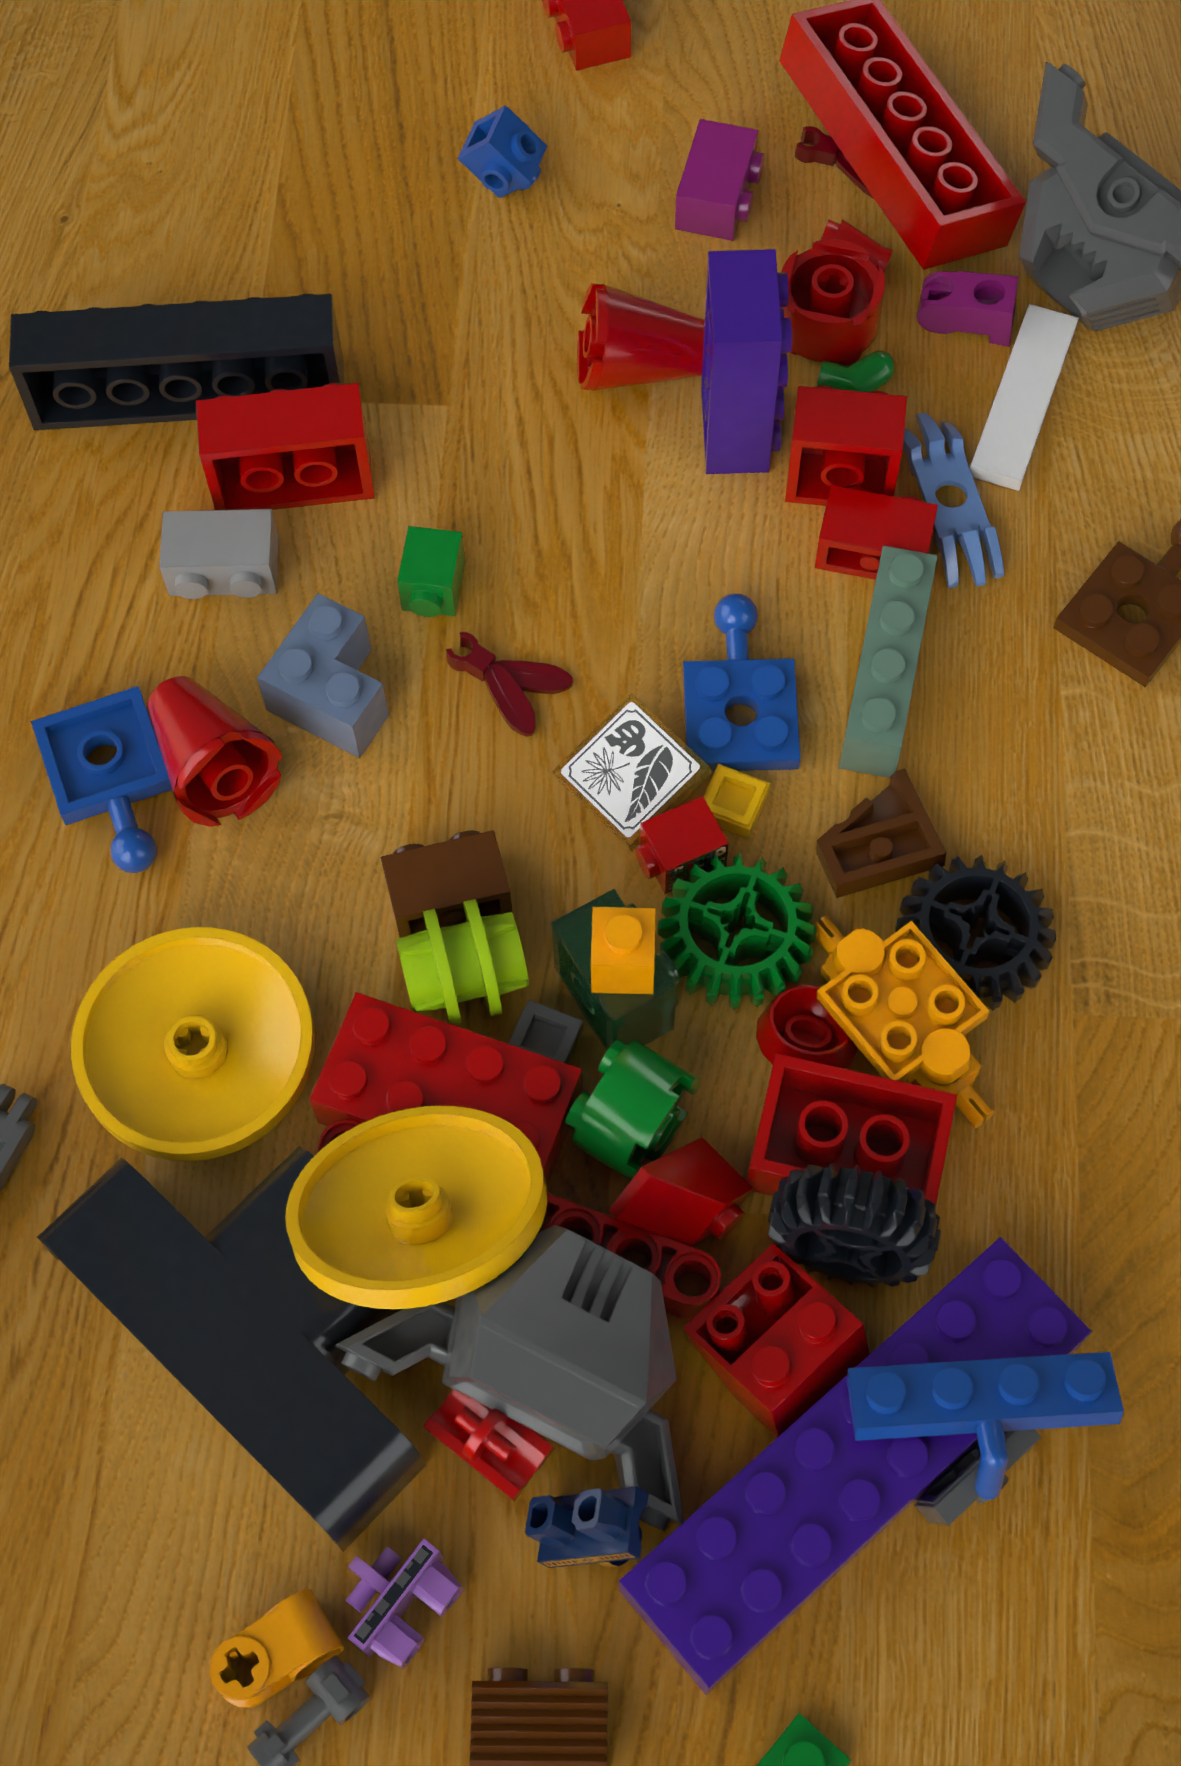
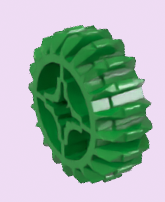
(694, 910)

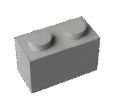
(219, 553)

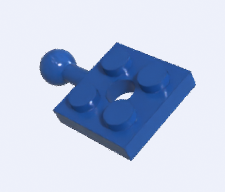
(761, 684)
(93, 789)

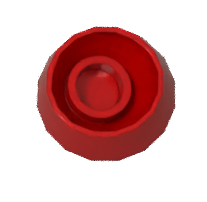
(784, 1025)

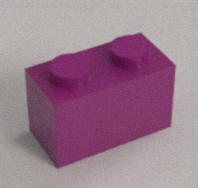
(717, 180)

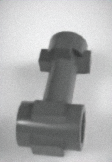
(337, 1694)

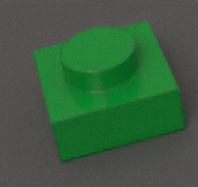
(803, 1746)

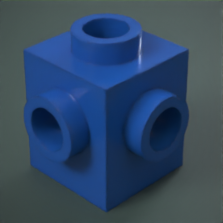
(503, 152)

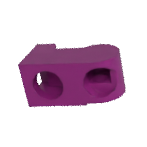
(969, 304)

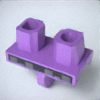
(419, 1577)

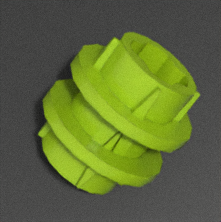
(463, 962)

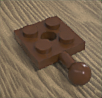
(1129, 579)

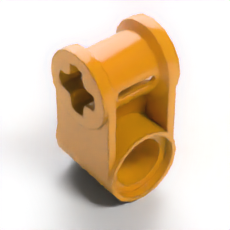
(286, 1642)

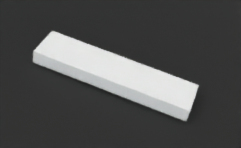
(1023, 397)

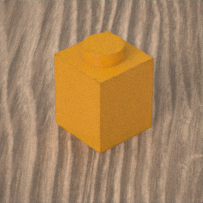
(623, 950)

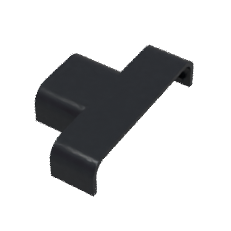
(244, 1336)

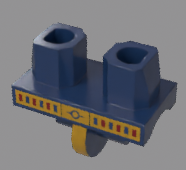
(587, 1527)

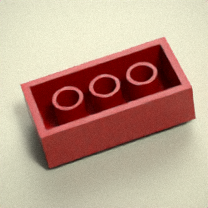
(405, 1060)

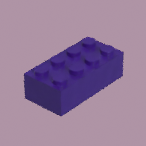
(744, 360)

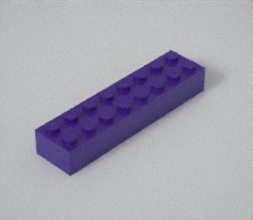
(822, 1495)

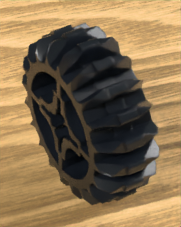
(991, 889)
(854, 1225)

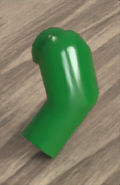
(863, 376)

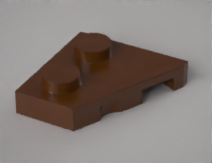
(881, 841)

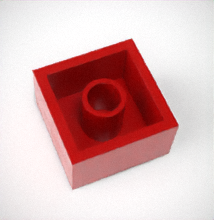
(844, 442)

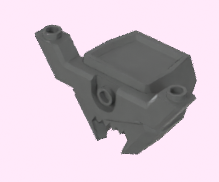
(1100, 220)
(560, 1346)

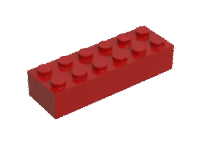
(901, 132)

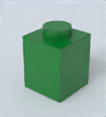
(431, 571)

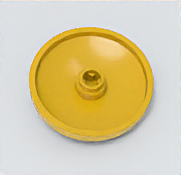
(193, 1044)
(416, 1207)

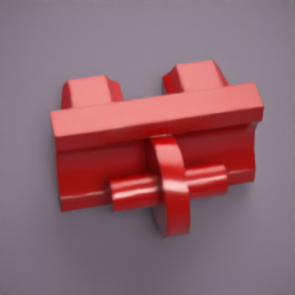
(489, 1442)

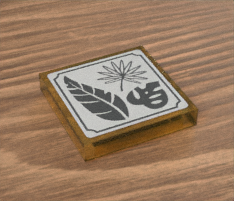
(631, 770)

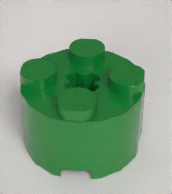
(631, 1108)

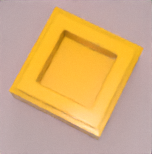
(736, 799)

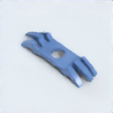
(958, 523)

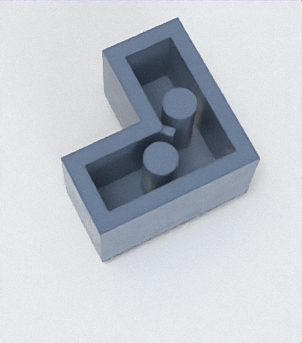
(317, 678)

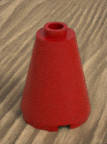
(635, 341)
(211, 753)

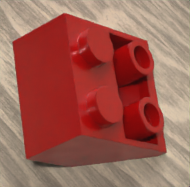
(777, 1339)

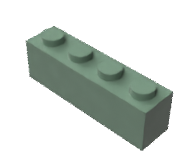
(888, 662)

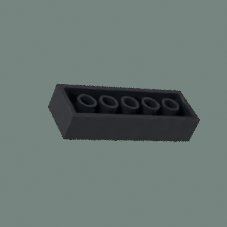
(163, 358)

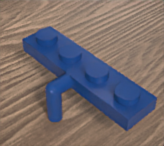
(984, 1400)

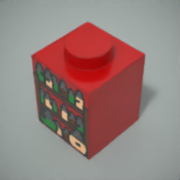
(678, 841)

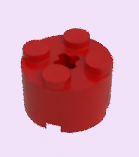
(833, 301)

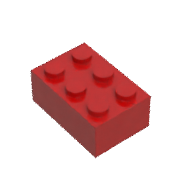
(285, 448)
(850, 1120)

